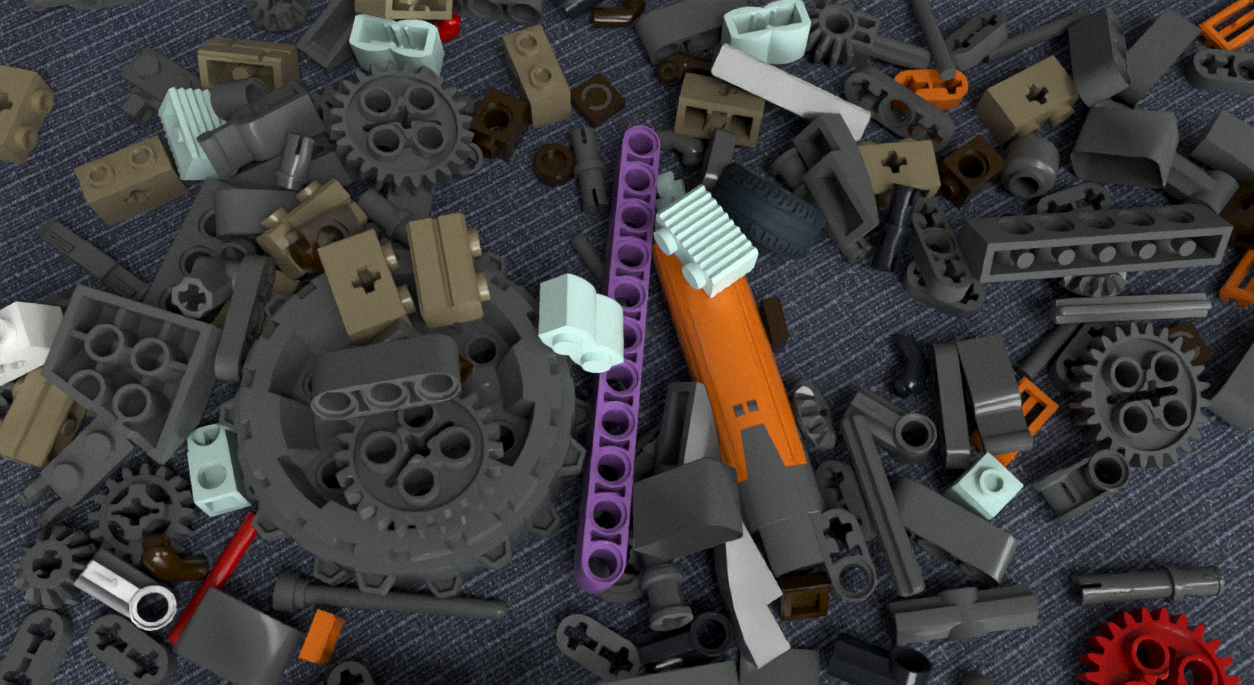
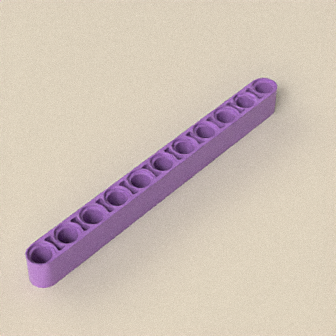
(605, 403)

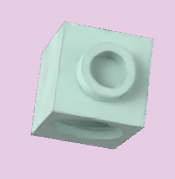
(984, 487)

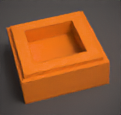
(322, 638)

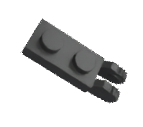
(79, 470)

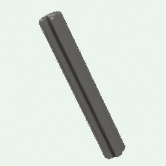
(1129, 308)
(882, 506)

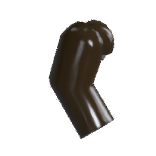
(619, 16)
(674, 68)
(165, 563)

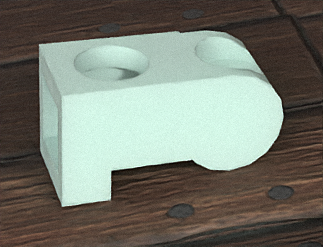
(216, 470)

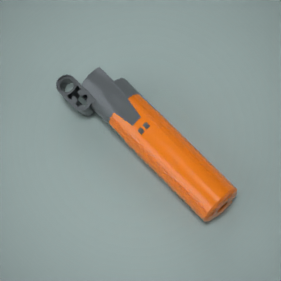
(758, 430)

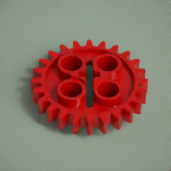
(1118, 664)

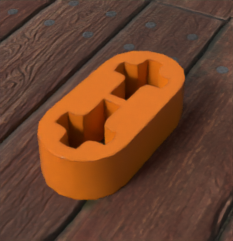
(927, 85)

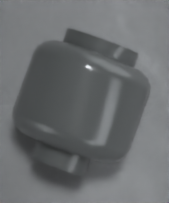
(1030, 166)

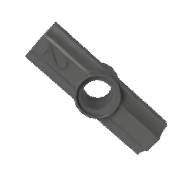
(961, 614)

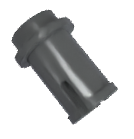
(294, 165)

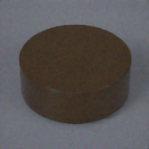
(554, 165)

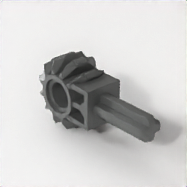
(852, 37)

